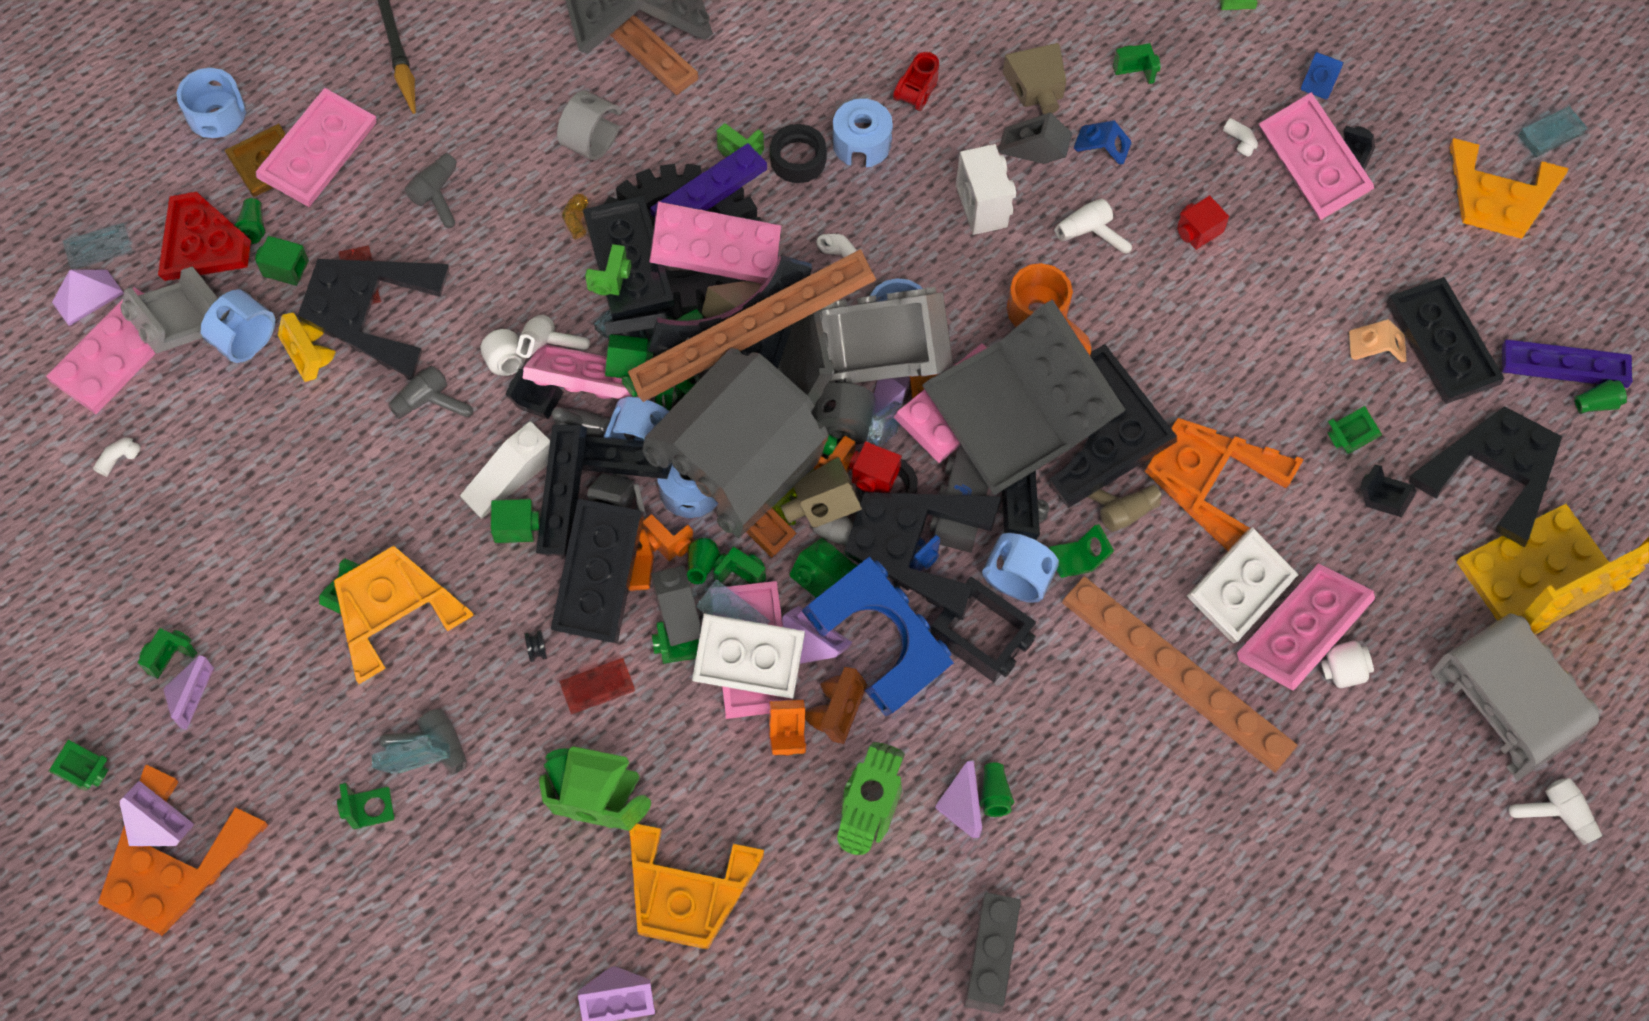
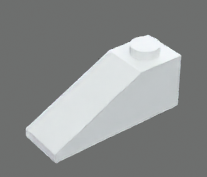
(508, 469)

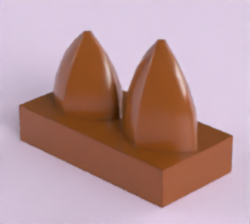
(771, 533)
(845, 695)

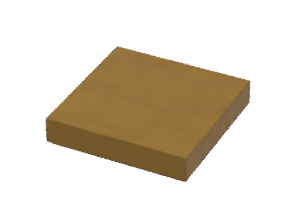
(251, 153)

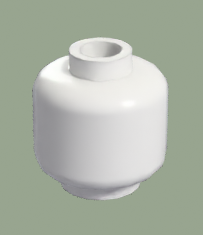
(500, 352)
(1347, 664)

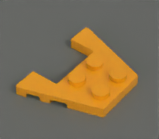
(1496, 201)
(383, 593)
(681, 903)

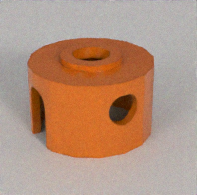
(1037, 285)

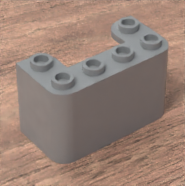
(888, 337)
(1520, 692)

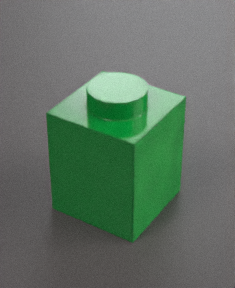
(281, 260)
(625, 354)
(513, 521)

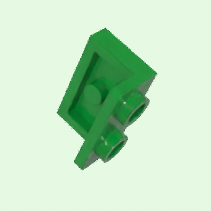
(820, 567)

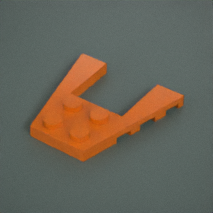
(1194, 463)
(159, 888)

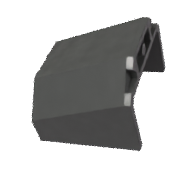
(740, 437)

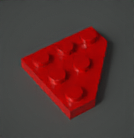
(200, 238)

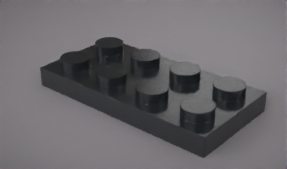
(630, 226)
(1445, 340)
(597, 570)

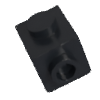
(1360, 142)
(533, 397)
(1386, 493)

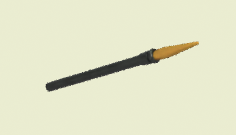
(399, 60)

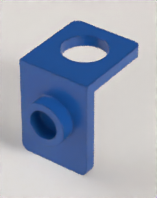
(1321, 75)
(1103, 135)
(927, 555)

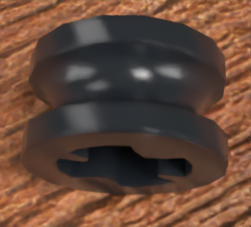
(535, 646)

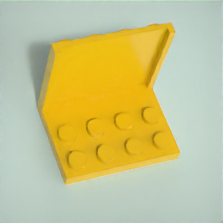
(1551, 574)

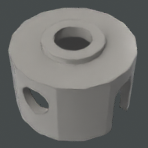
(584, 126)

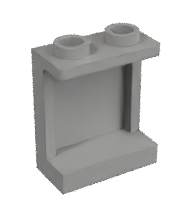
(172, 313)

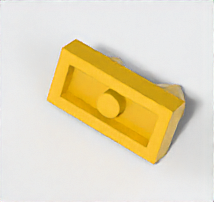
(297, 340)

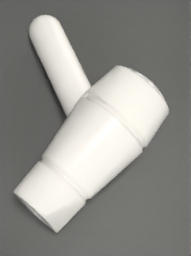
(1092, 218)
(540, 331)
(1567, 803)

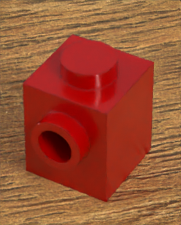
(1202, 222)
(875, 468)

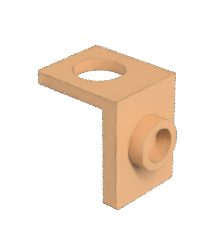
(1377, 339)

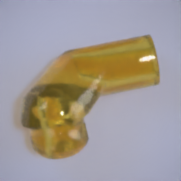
(573, 214)

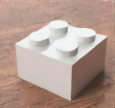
(985, 189)

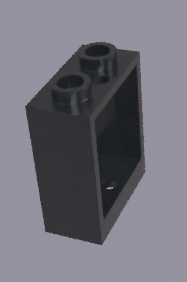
(992, 669)

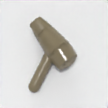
(1126, 510)

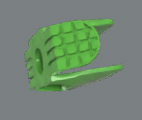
(593, 786)
(862, 817)

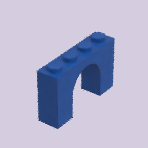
(920, 656)

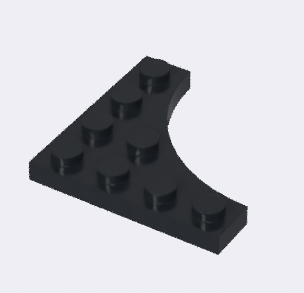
(785, 273)
(1119, 444)

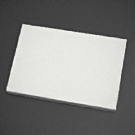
(1242, 585)
(748, 656)

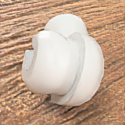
(1242, 133)
(835, 244)
(113, 452)

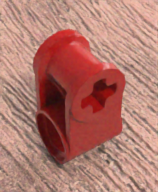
(917, 85)

